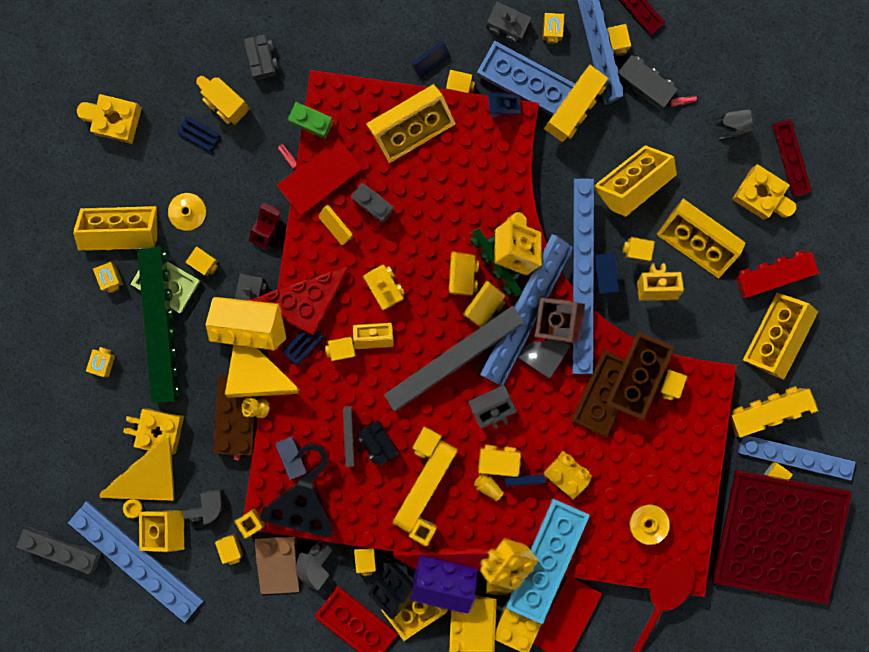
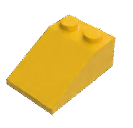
(414, 618)

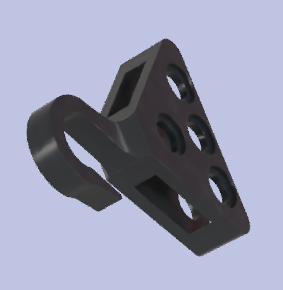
(312, 510)

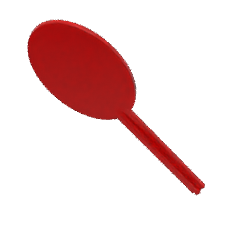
(668, 590)

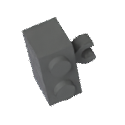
(508, 22)
(250, 287)
(492, 407)

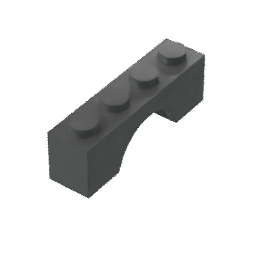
(70, 555)

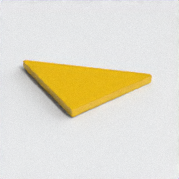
(255, 375)
(146, 478)

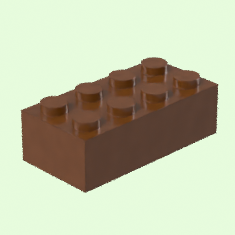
(233, 431)

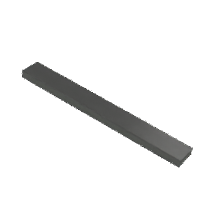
(454, 358)

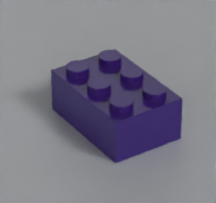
(444, 584)

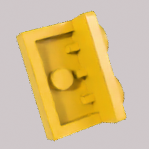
(568, 475)

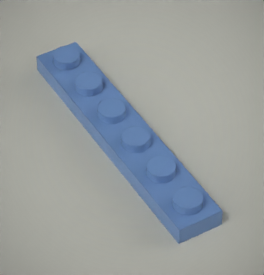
(796, 457)

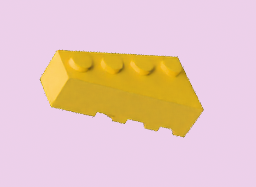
(771, 411)

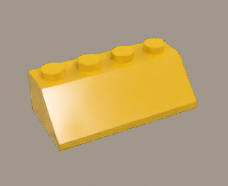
(411, 123)
(636, 180)
(116, 228)
(701, 238)
(245, 323)
(780, 335)
(474, 630)

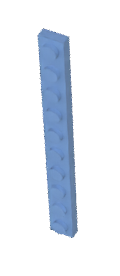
(583, 270)

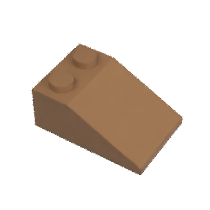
(277, 564)

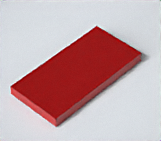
(319, 177)
(567, 616)
(355, 623)

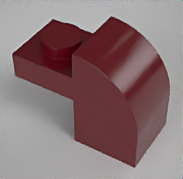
(265, 226)

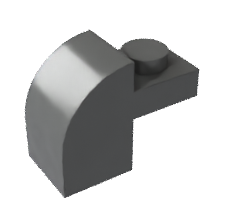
(212, 506)
(309, 566)

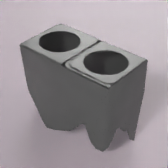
(739, 120)

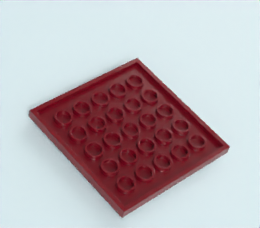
(781, 536)

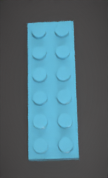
(553, 549)

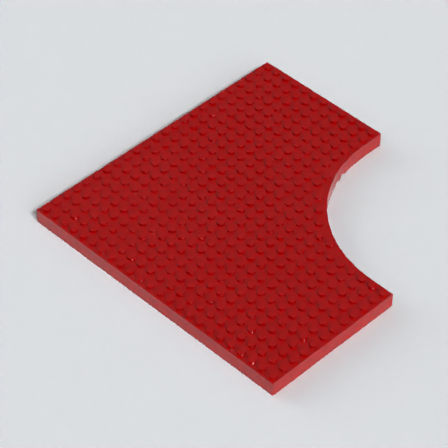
(439, 196)

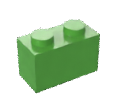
(310, 120)

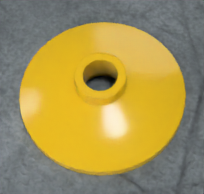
(196, 213)
(656, 531)

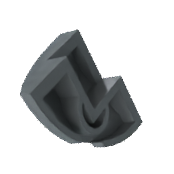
(544, 355)

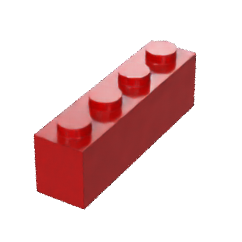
(777, 274)

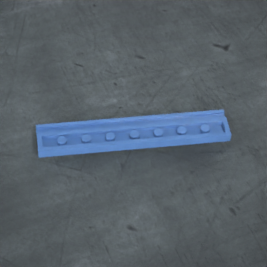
(600, 48)
(538, 286)
(136, 563)

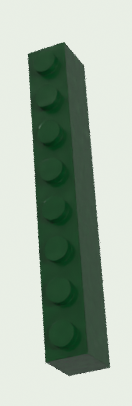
(158, 324)

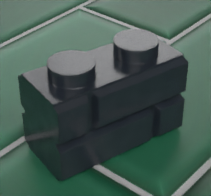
(378, 443)

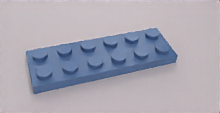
(524, 78)

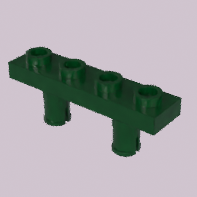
(499, 272)

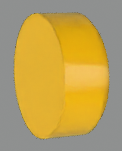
(132, 508)

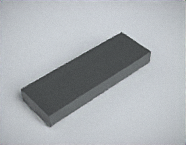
(349, 436)

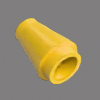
(488, 486)

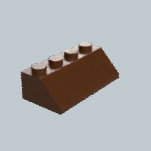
(640, 376)

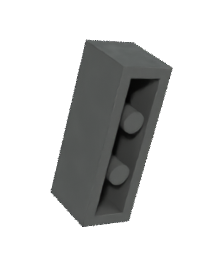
(647, 82)

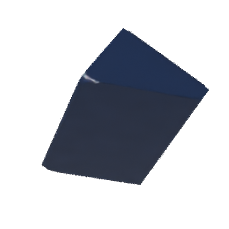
(431, 59)
(288, 450)

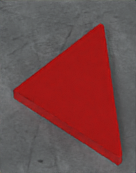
(306, 301)
(471, 557)

